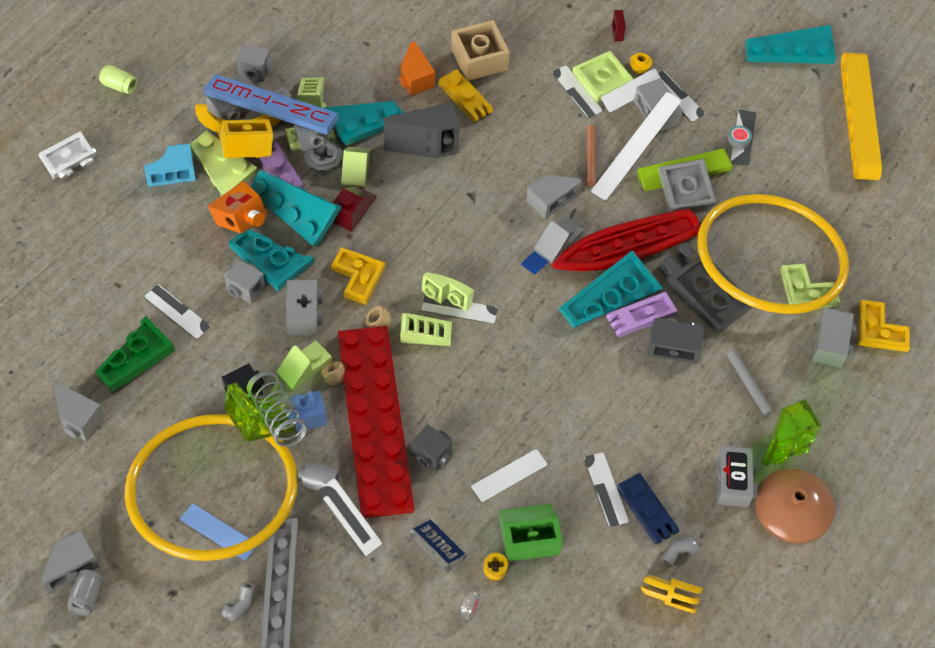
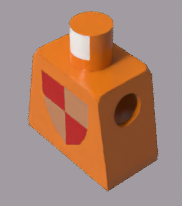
(238, 209)

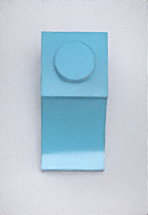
(172, 167)

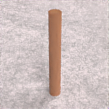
(591, 155)

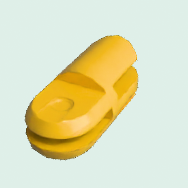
(673, 592)

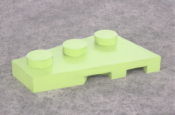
(223, 172)

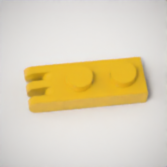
(465, 95)

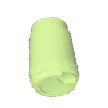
(118, 79)

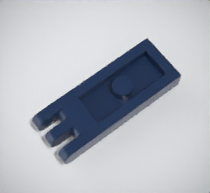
(647, 508)

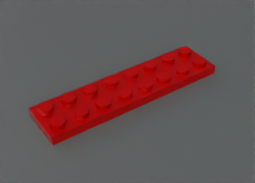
(375, 423)

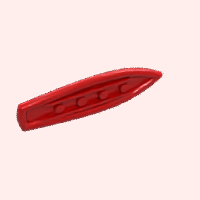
(641, 236)

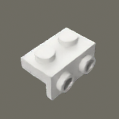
(67, 155)

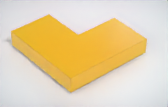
(364, 274)
(878, 334)

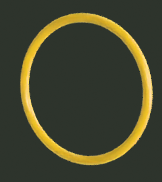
(756, 302)
(213, 554)

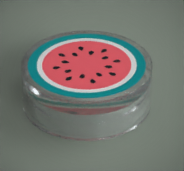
(470, 605)

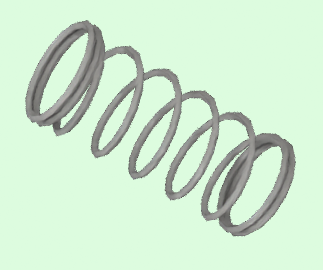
(268, 394)

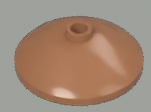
(793, 518)

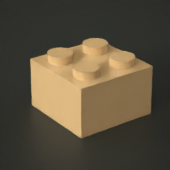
(480, 50)

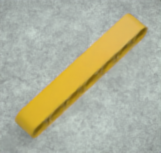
(861, 116)

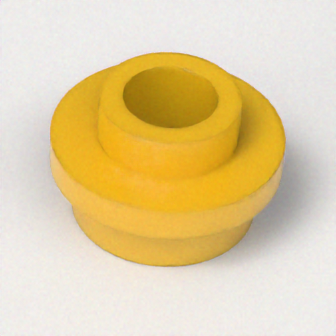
(640, 62)

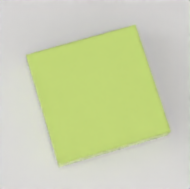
(601, 75)

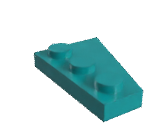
(362, 120)
(273, 260)

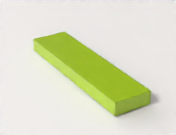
(715, 161)

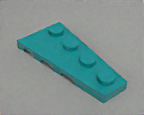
(797, 46)
(301, 210)
(615, 288)

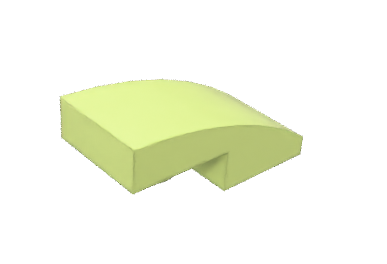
(443, 287)

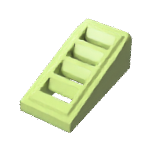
(311, 91)
(425, 338)

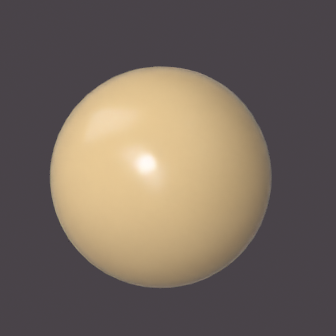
(383, 320)
(334, 377)

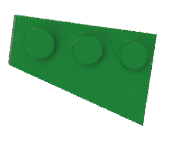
(139, 353)

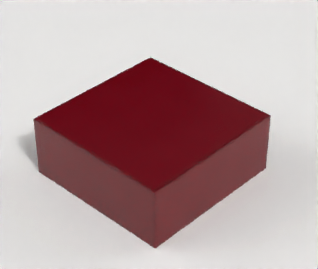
(618, 25)

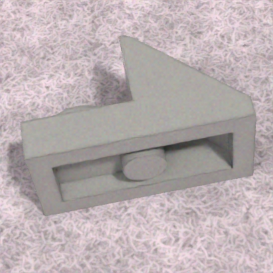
(557, 238)

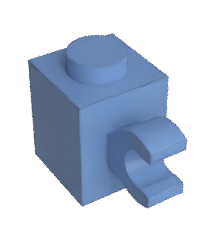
(310, 410)

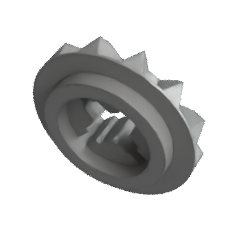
(334, 157)

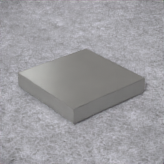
(687, 185)

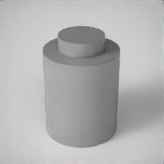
(316, 475)

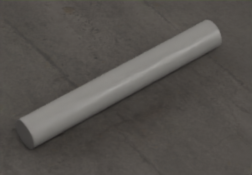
(749, 383)

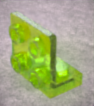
(248, 418)

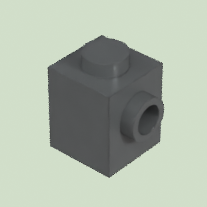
(432, 448)

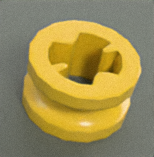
(495, 557)

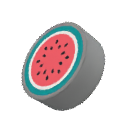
(739, 137)

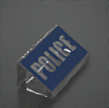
(438, 544)

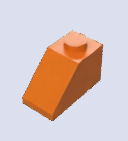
(416, 71)

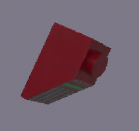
(354, 205)

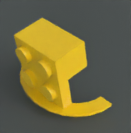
(240, 137)

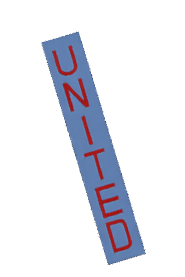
(271, 104)

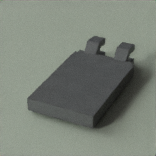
(701, 291)

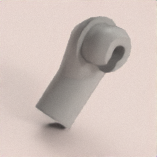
(680, 546)
(236, 611)

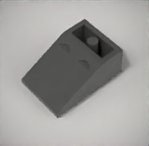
(423, 132)

